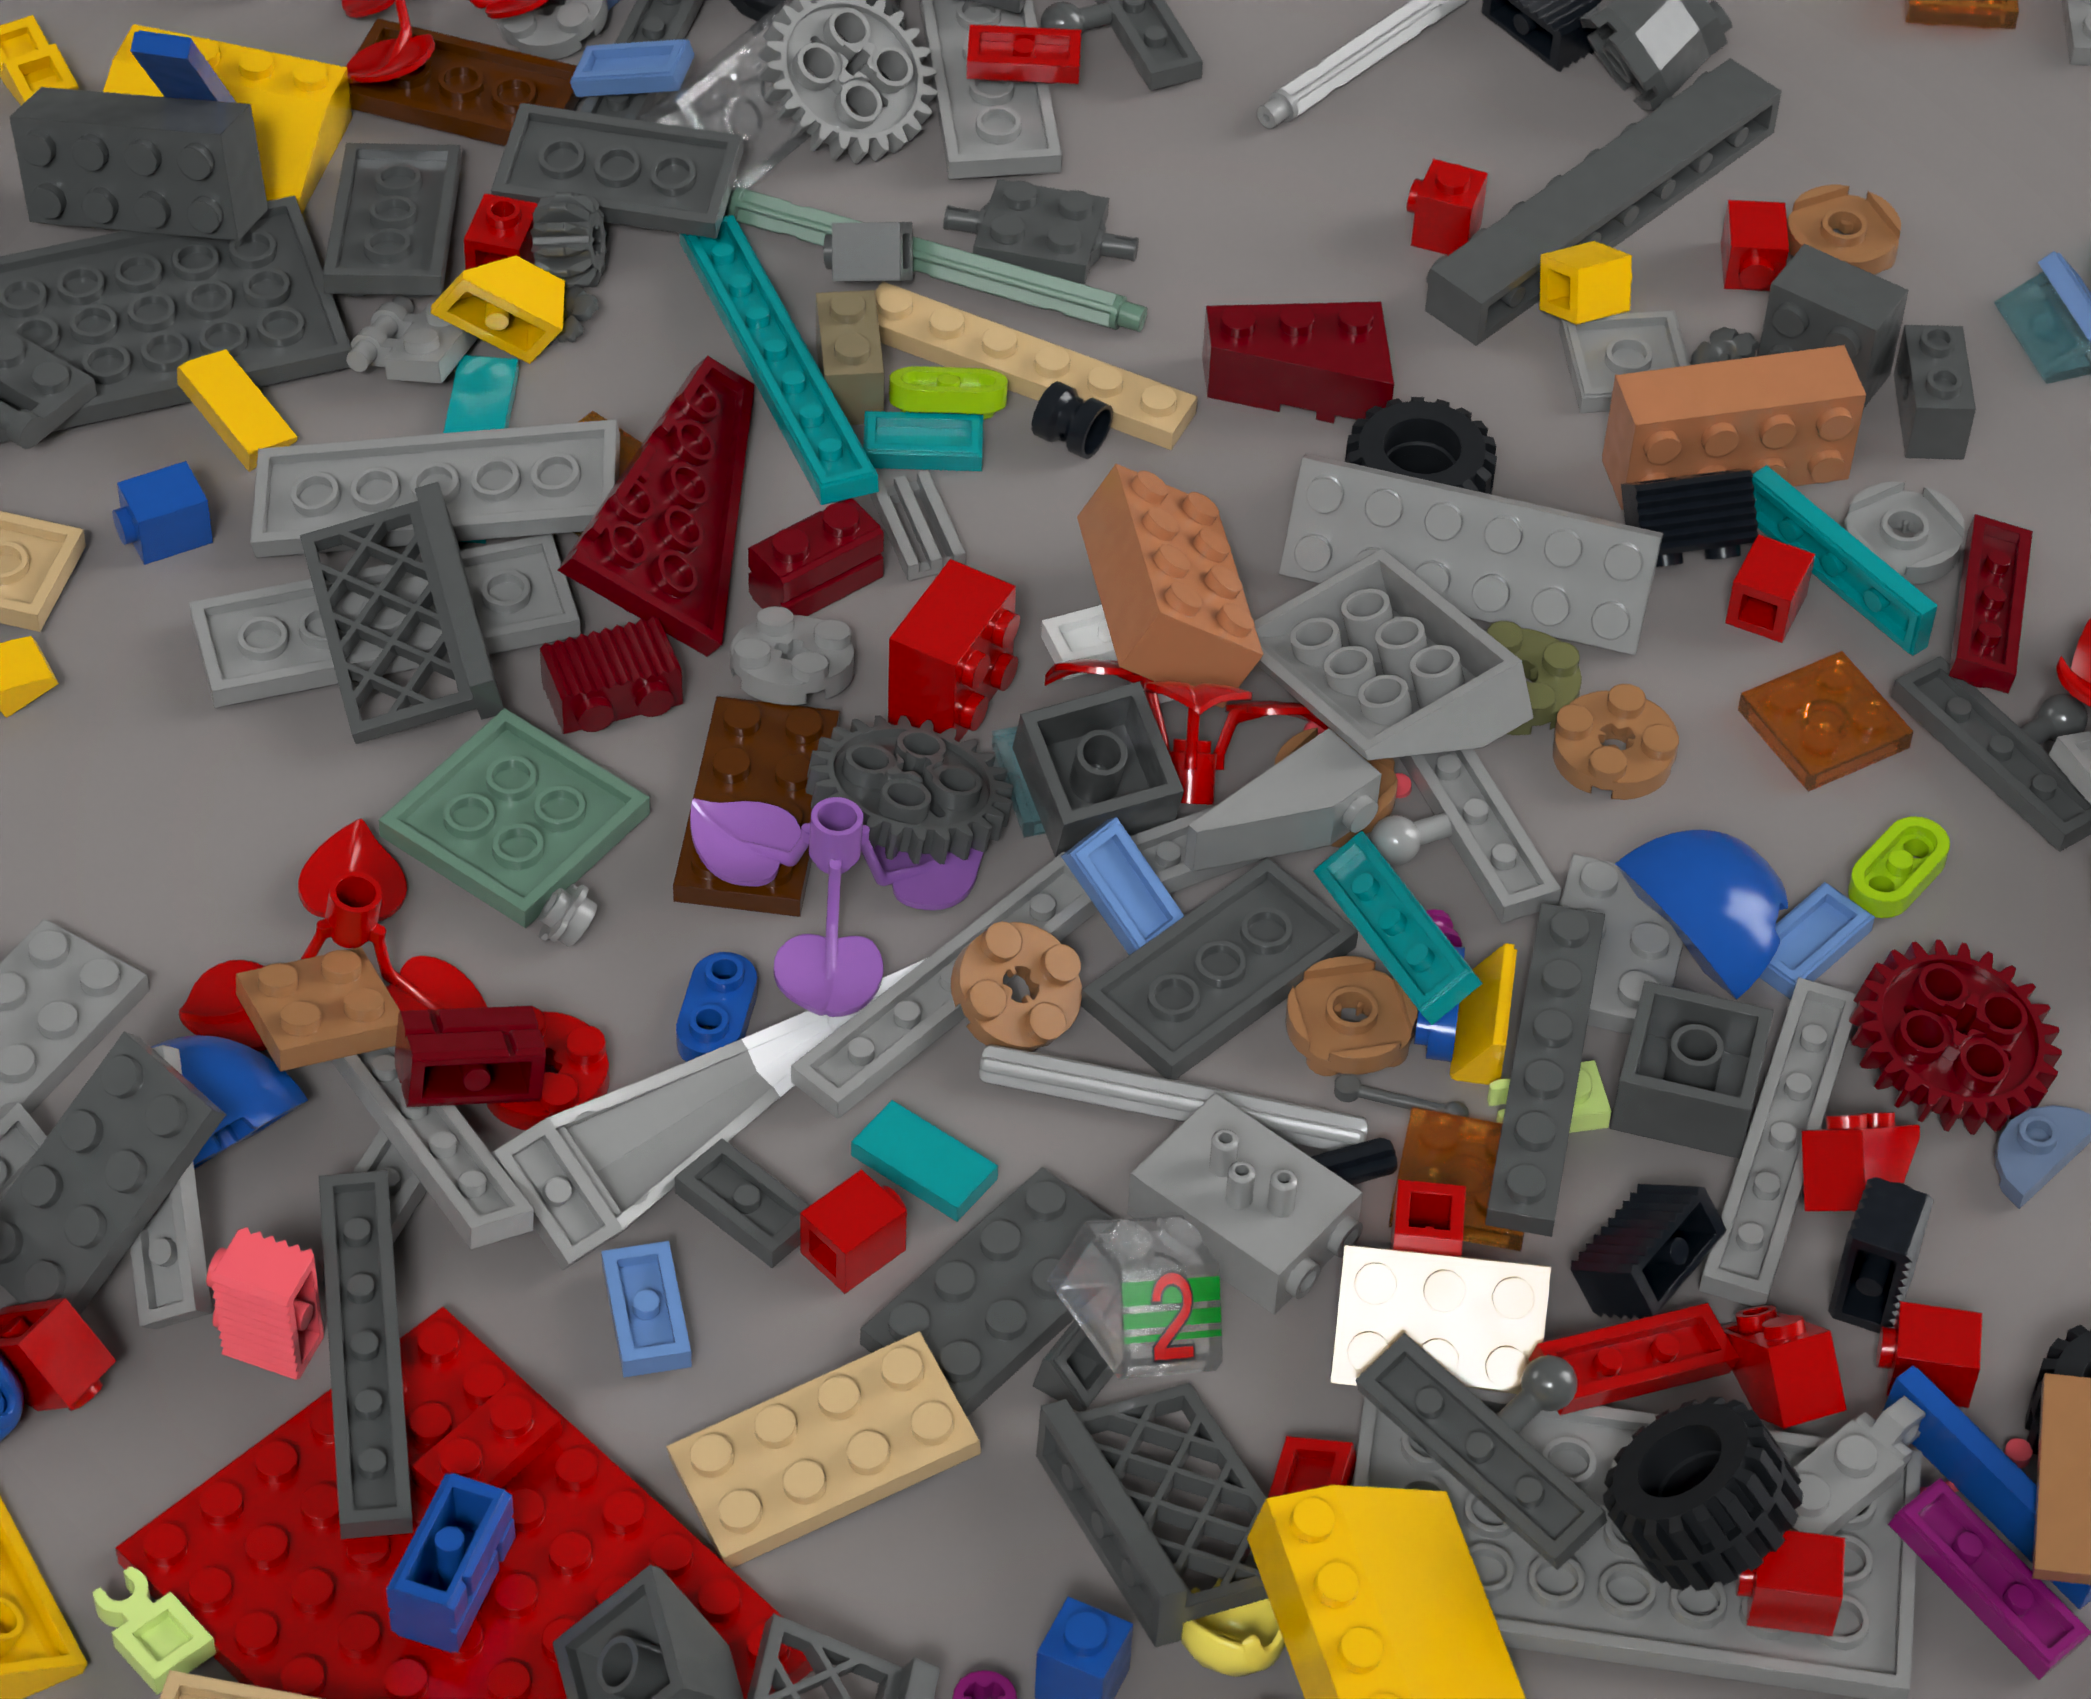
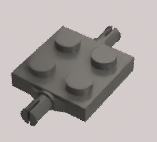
(1043, 229)

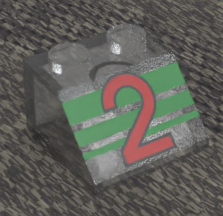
(1144, 1295)

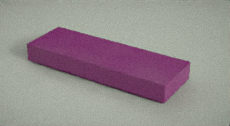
(1989, 1578)

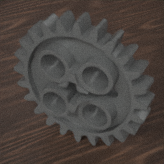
(914, 787)

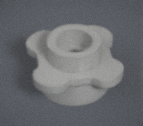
(567, 915)

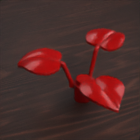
(403, 55)
(1191, 756)
(353, 888)

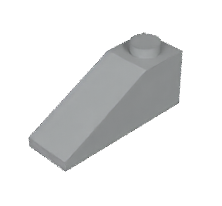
(1289, 808)

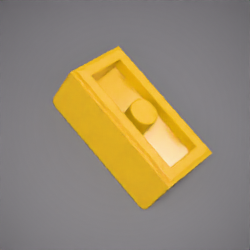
(233, 406)
(1485, 1020)

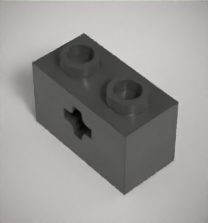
(1934, 392)

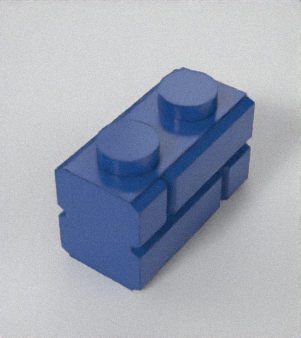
(451, 1562)

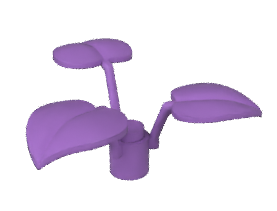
(830, 974)

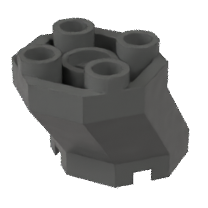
(1655, 42)

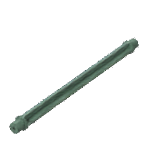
(951, 264)

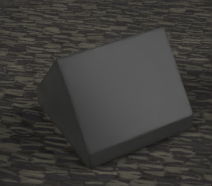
(1073, 1370)

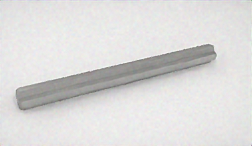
(1162, 1096)

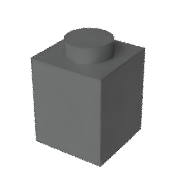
(869, 251)

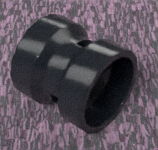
(1071, 419)

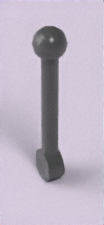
(1349, 1088)

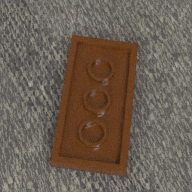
(464, 86)
(756, 756)

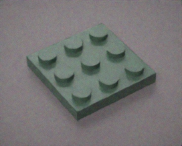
(514, 817)

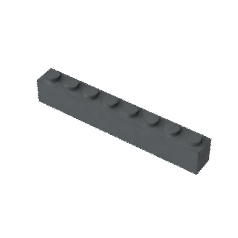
(1603, 197)

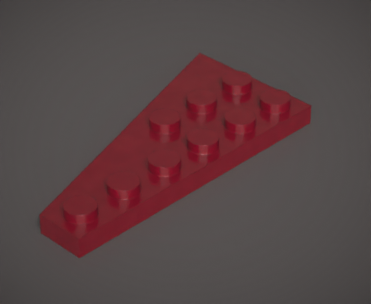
(672, 516)

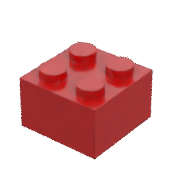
(953, 651)

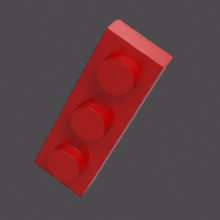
(1643, 1356)

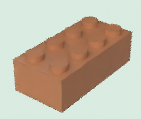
(1744, 413)
(1168, 582)

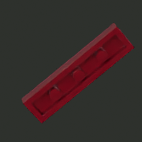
(1991, 604)

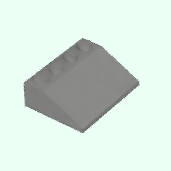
(1393, 664)

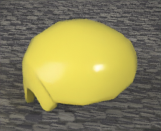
(1236, 1639)

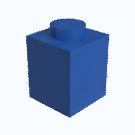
(163, 513)
(1083, 1654)

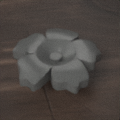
(577, 307)
(1725, 345)

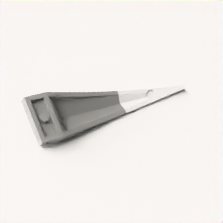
(619, 1154)

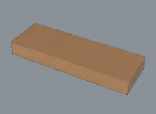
(2064, 1482)

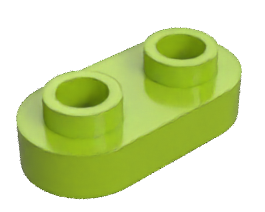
(948, 390)
(1889, 877)

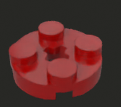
(583, 1069)

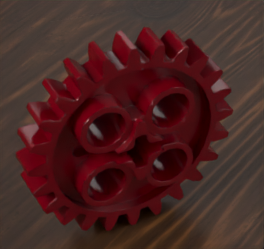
(1955, 1036)

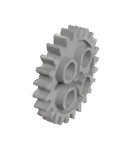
(847, 76)

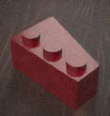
(1299, 357)

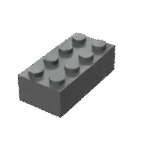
(139, 163)

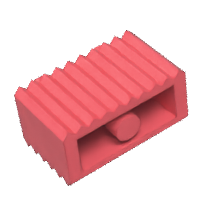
(266, 1303)

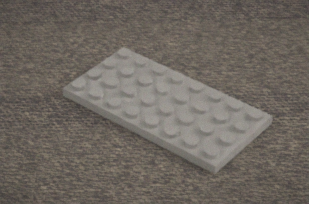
(1614, 1609)

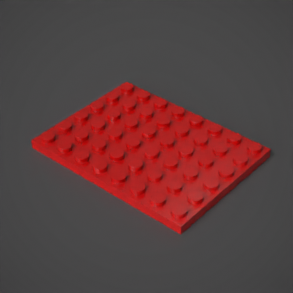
(309, 1611)

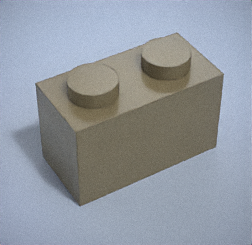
(851, 351)

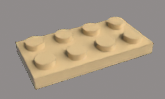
(823, 1450)

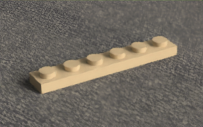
(1030, 364)

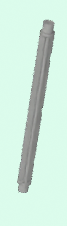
(1353, 59)

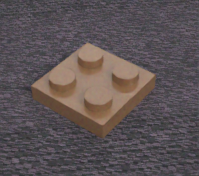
(319, 1008)

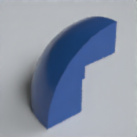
(1715, 898)
(240, 1084)

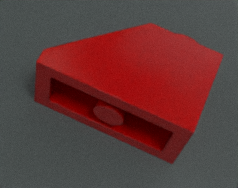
(53, 1354)

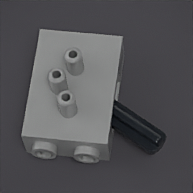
(1258, 1199)

